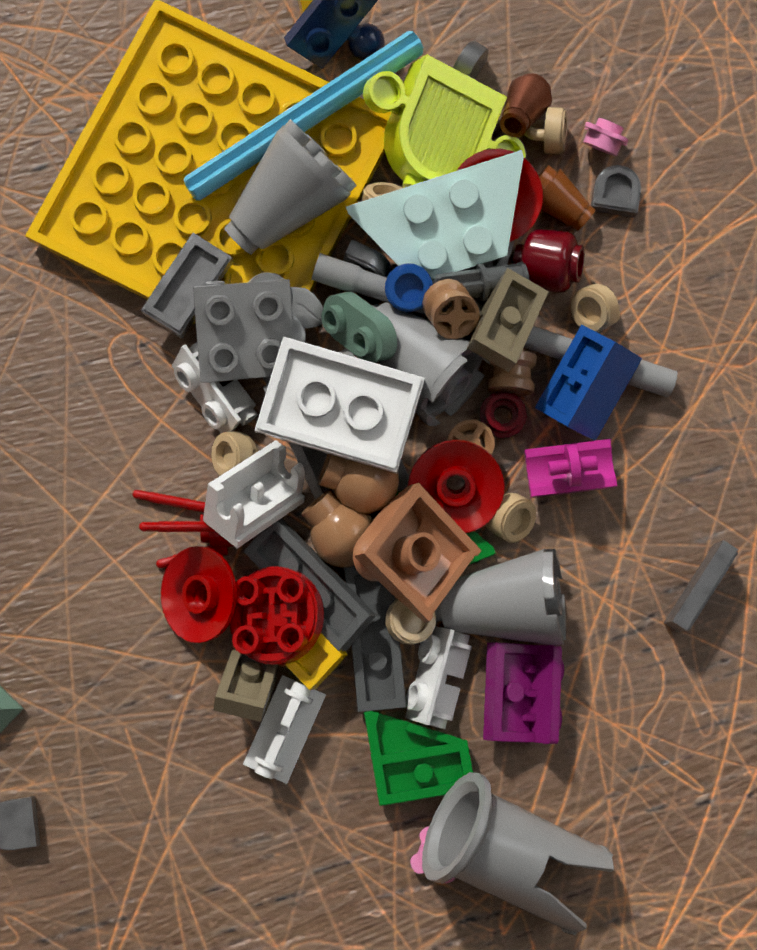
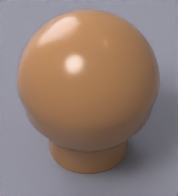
(358, 484)
(335, 529)

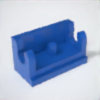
(588, 382)

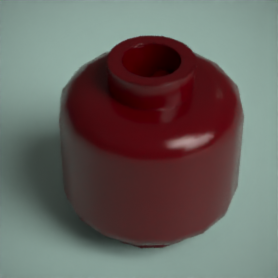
(551, 259)

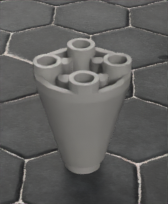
(286, 190)

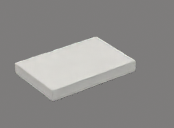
(339, 404)

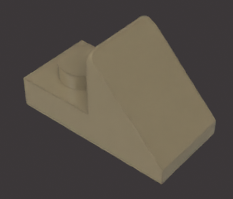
(507, 320)
(245, 687)

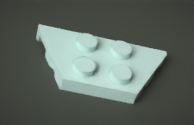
(447, 219)

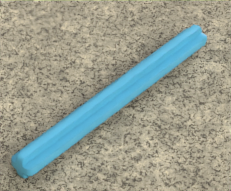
(304, 113)

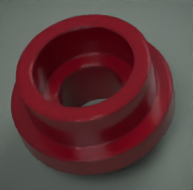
(513, 405)

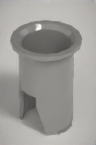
(504, 850)

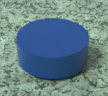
(407, 287)

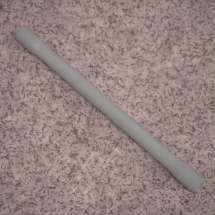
(355, 279)

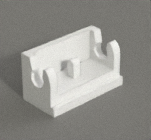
(253, 495)

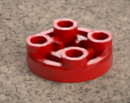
(276, 615)

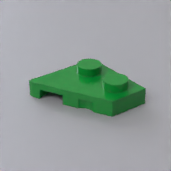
(413, 759)

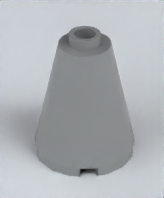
(445, 363)
(510, 601)

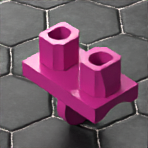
(570, 468)

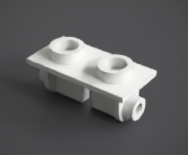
(220, 405)
(429, 697)
(284, 730)

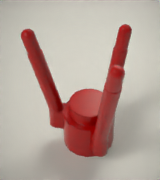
(207, 534)

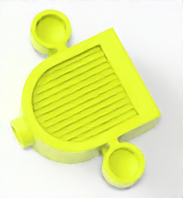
(435, 119)

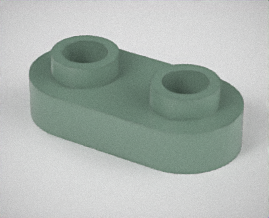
(359, 327)

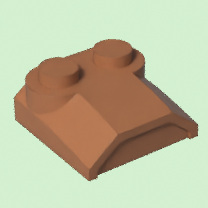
(414, 551)

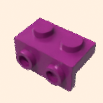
(523, 693)

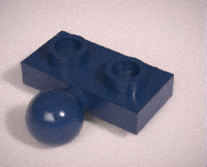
(328, 25)

